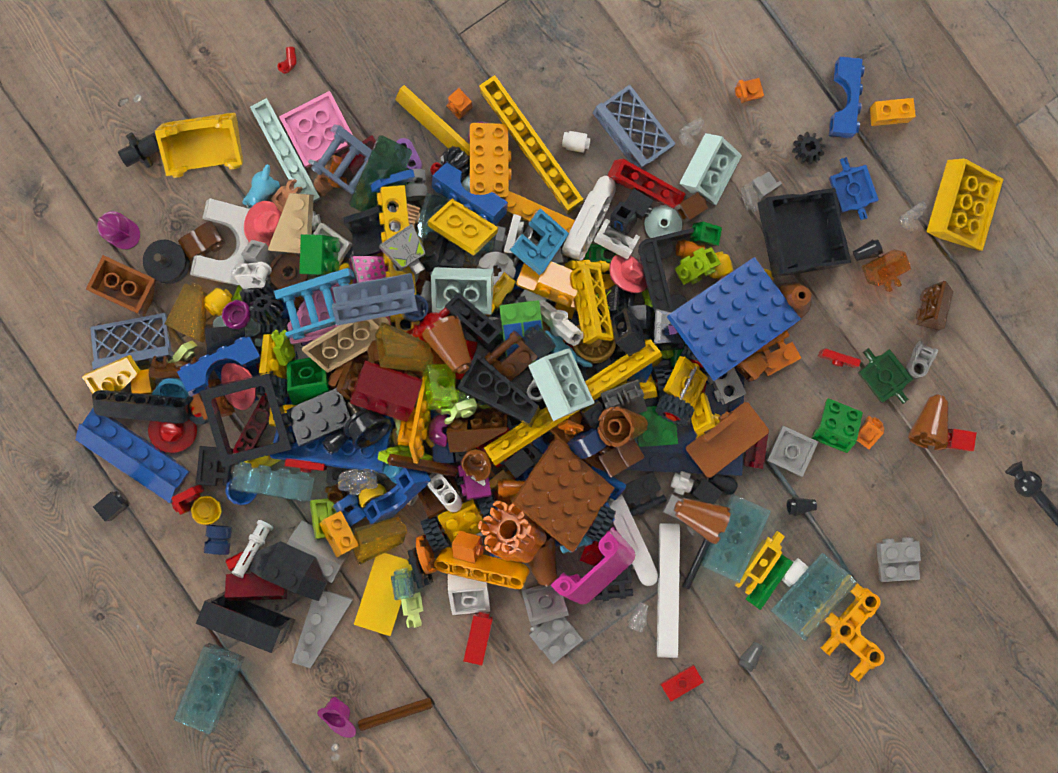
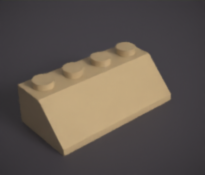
(343, 343)

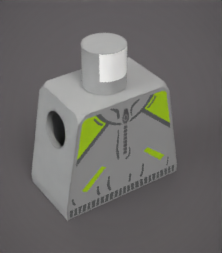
(405, 249)

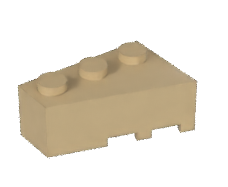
(294, 221)

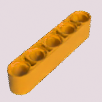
(485, 569)

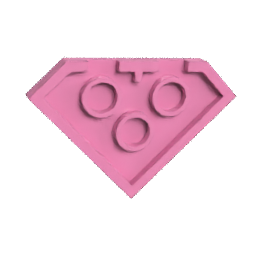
(322, 313)

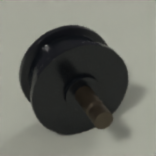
(166, 261)
(366, 427)

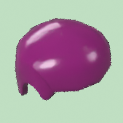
(236, 315)
(435, 430)

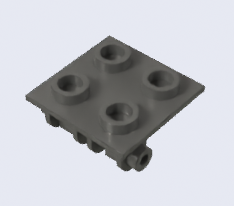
(626, 396)

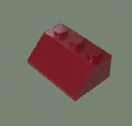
(385, 391)

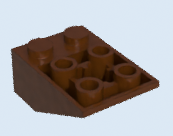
(935, 306)
(473, 431)

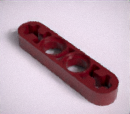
(253, 423)

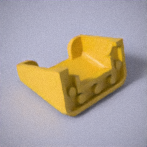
(199, 143)

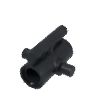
(139, 150)

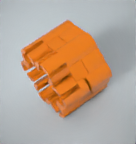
(500, 530)

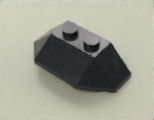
(290, 570)

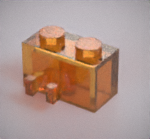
(887, 269)

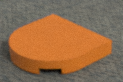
(425, 554)

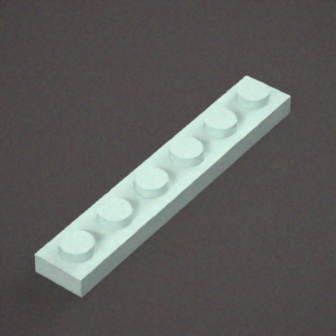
(283, 148)

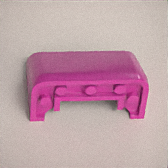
(617, 558)

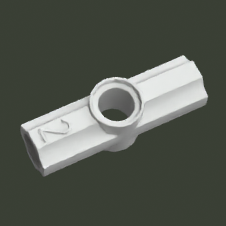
(560, 324)

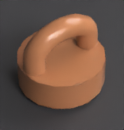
(322, 185)

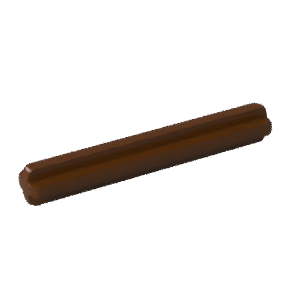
(423, 465)
(395, 714)

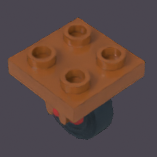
(197, 410)

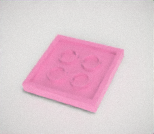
(311, 126)

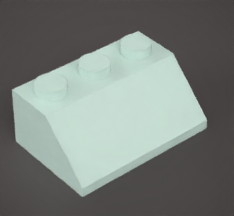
(711, 168)
(471, 283)
(561, 384)

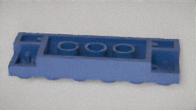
(132, 455)

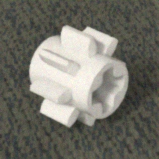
(682, 483)

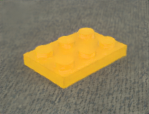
(462, 226)

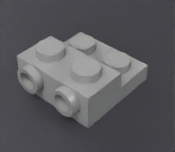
(898, 559)
(555, 638)

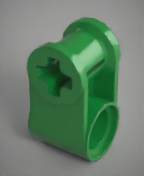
(597, 253)

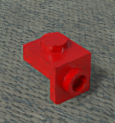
(591, 554)

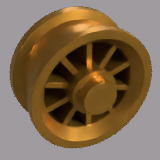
(597, 351)

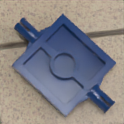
(854, 188)

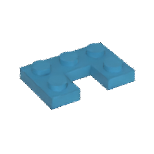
(540, 255)

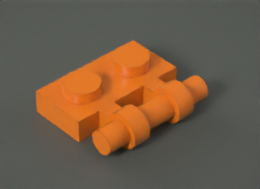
(781, 357)

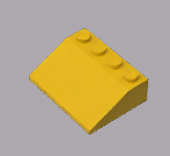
(965, 204)

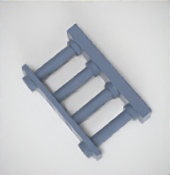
(356, 147)
(374, 299)

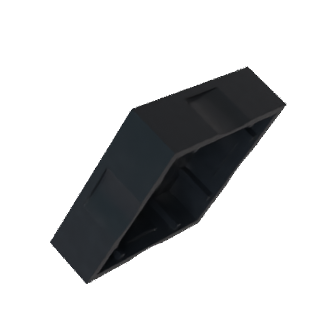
(803, 232)
(246, 622)

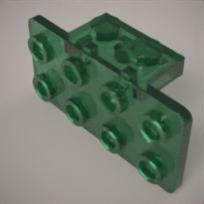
(385, 159)

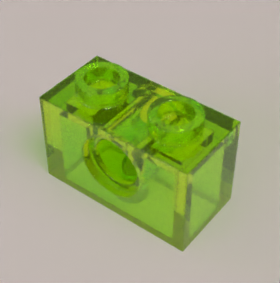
(436, 396)

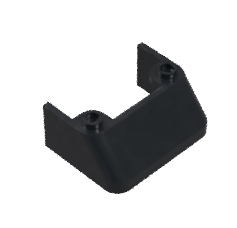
(650, 254)

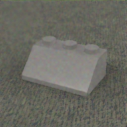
(304, 539)

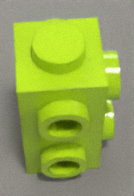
(701, 263)

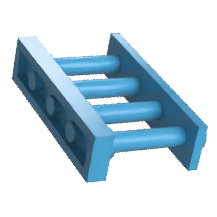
(306, 289)

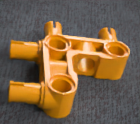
(853, 618)

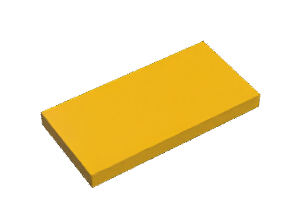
(378, 607)

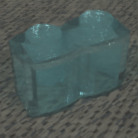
(402, 584)

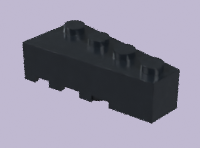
(496, 391)

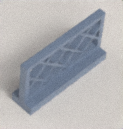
(619, 135)
(140, 357)

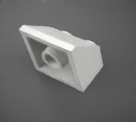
(467, 595)

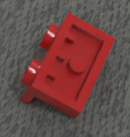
(181, 500)

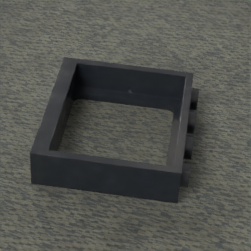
(276, 401)

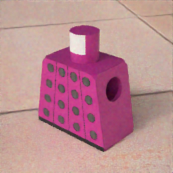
(368, 268)

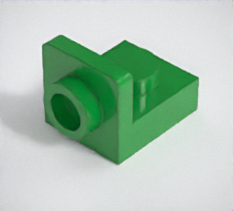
(706, 233)

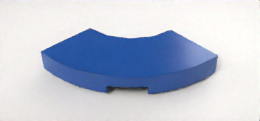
(394, 180)

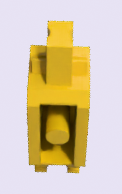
(762, 561)

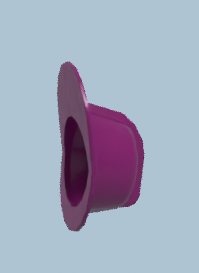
(118, 230)
(337, 717)

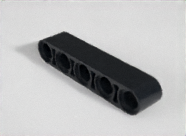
(140, 406)

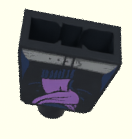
(664, 333)

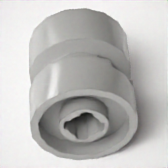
(416, 189)

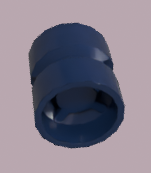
(422, 307)
(217, 539)

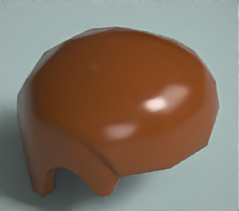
(477, 464)

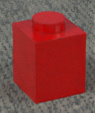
(961, 439)

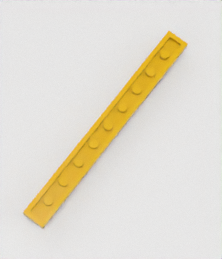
(599, 383)

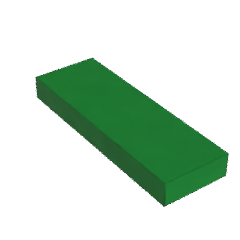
(764, 590)

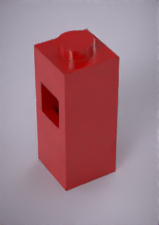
(478, 638)

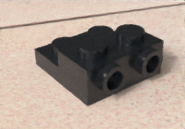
(441, 253)

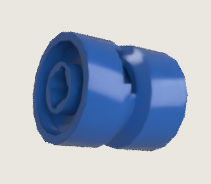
(353, 516)

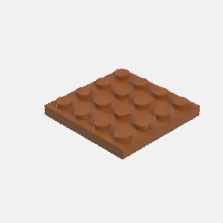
(563, 495)

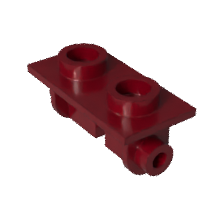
(756, 454)

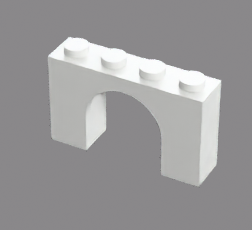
(232, 217)

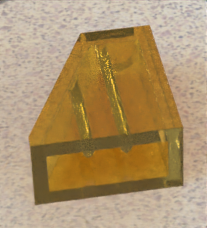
(189, 312)
(401, 350)
(378, 538)

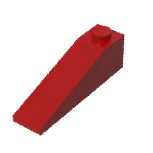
(636, 178)

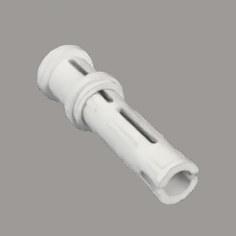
(254, 538)

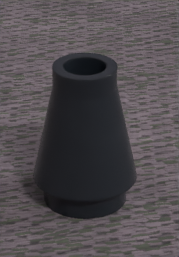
(869, 250)
(335, 441)
(724, 483)
(799, 506)

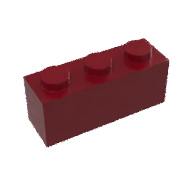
(252, 588)

